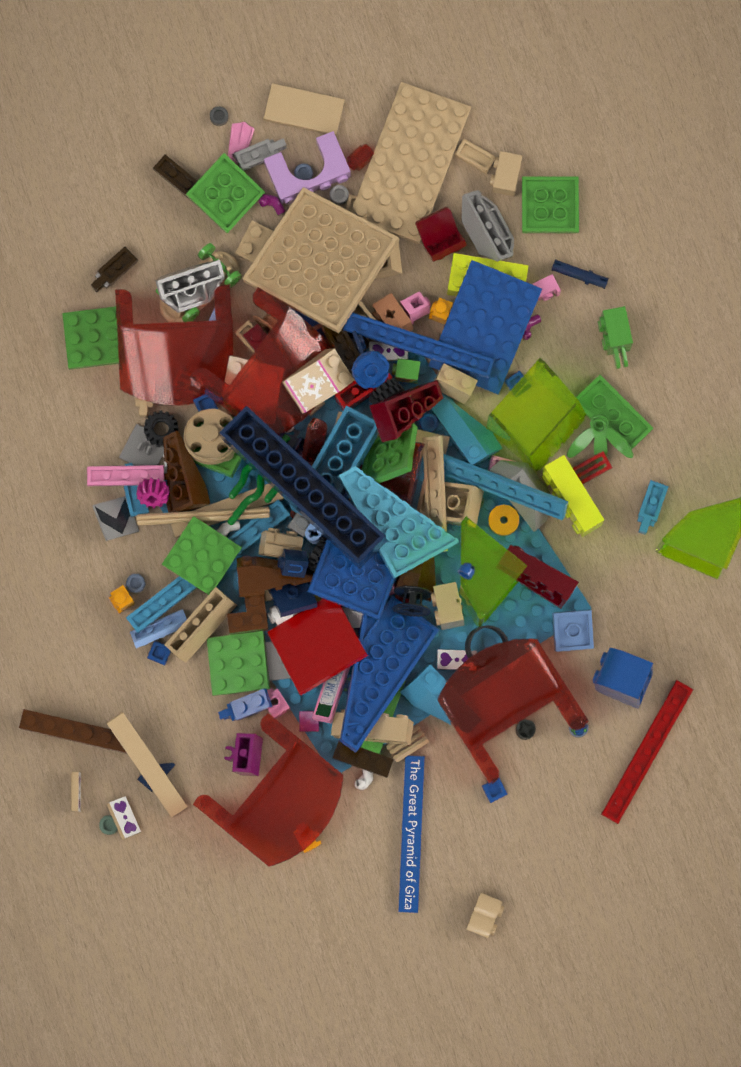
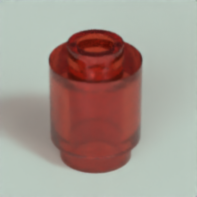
(360, 157)

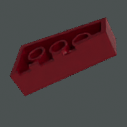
(403, 409)
(544, 579)

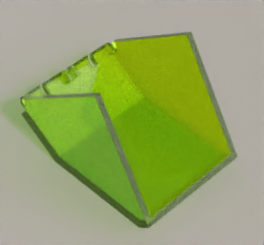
(536, 416)
(705, 538)
(494, 571)

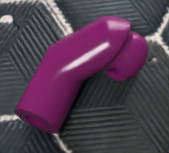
(273, 201)
(534, 320)

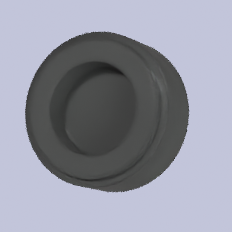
(219, 116)

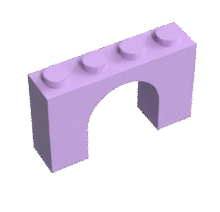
(334, 170)

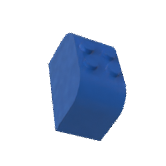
(623, 677)

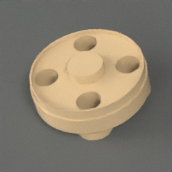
(207, 437)

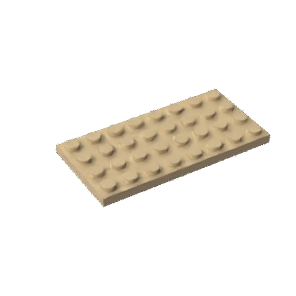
(410, 161)

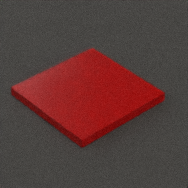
(317, 645)

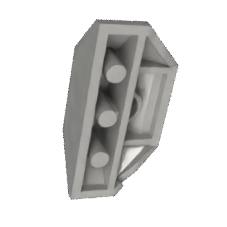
(486, 227)
(190, 286)
(524, 474)

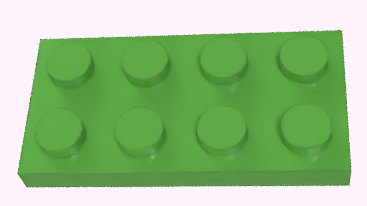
(604, 400)

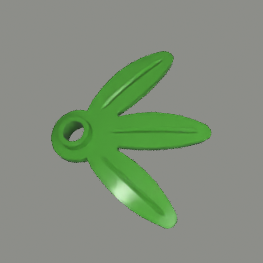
(600, 433)

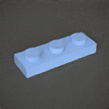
(159, 629)

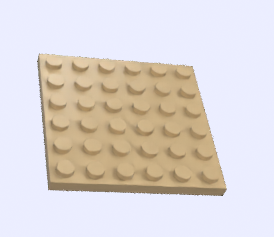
(321, 259)

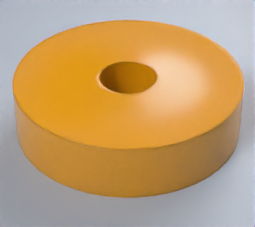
(500, 528)

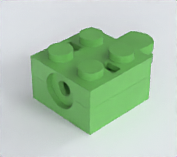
(616, 334)

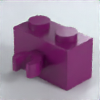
(246, 754)

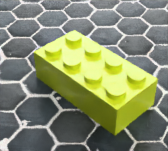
(461, 263)
(569, 487)

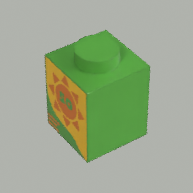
(406, 370)

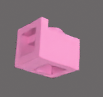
(549, 287)
(416, 306)
(282, 706)

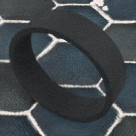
(472, 633)

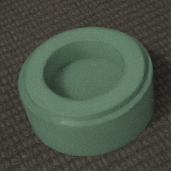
(107, 825)

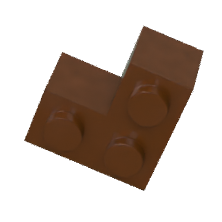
(252, 620)

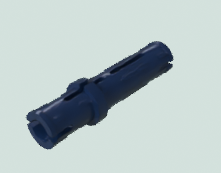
(580, 274)

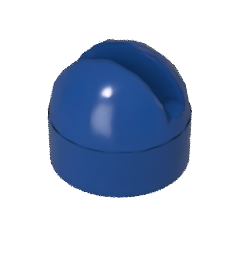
(466, 570)

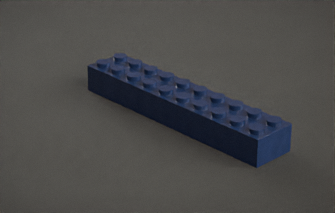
(303, 487)

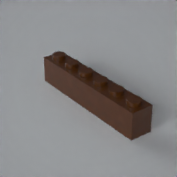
(70, 730)

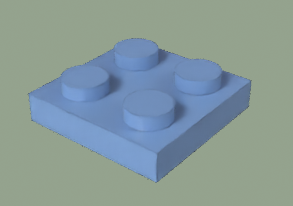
(573, 630)

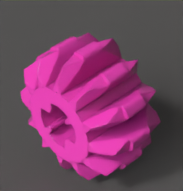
(152, 492)

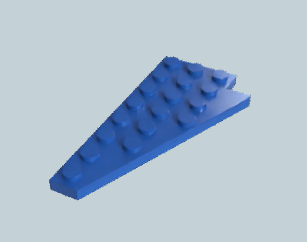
(393, 650)

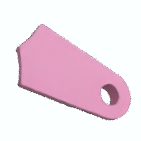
(239, 138)

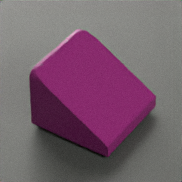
(306, 722)

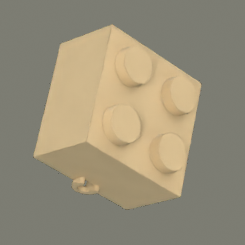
(448, 605)

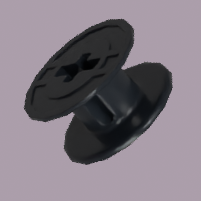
(412, 593)

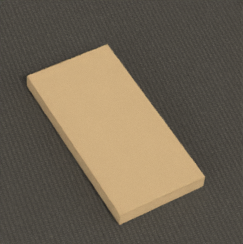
(303, 109)

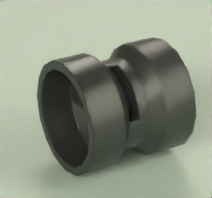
(527, 727)

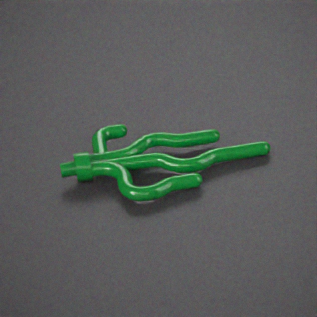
(253, 497)

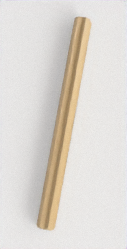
(204, 516)

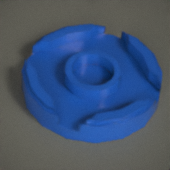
(370, 369)

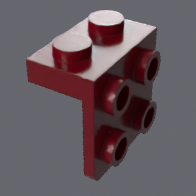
(440, 234)

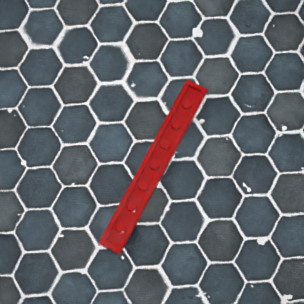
(647, 752)

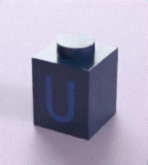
(293, 563)

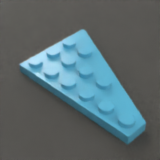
(409, 534)

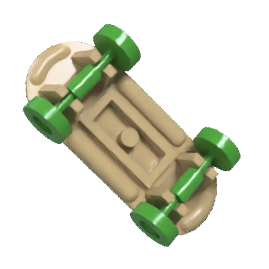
(232, 276)

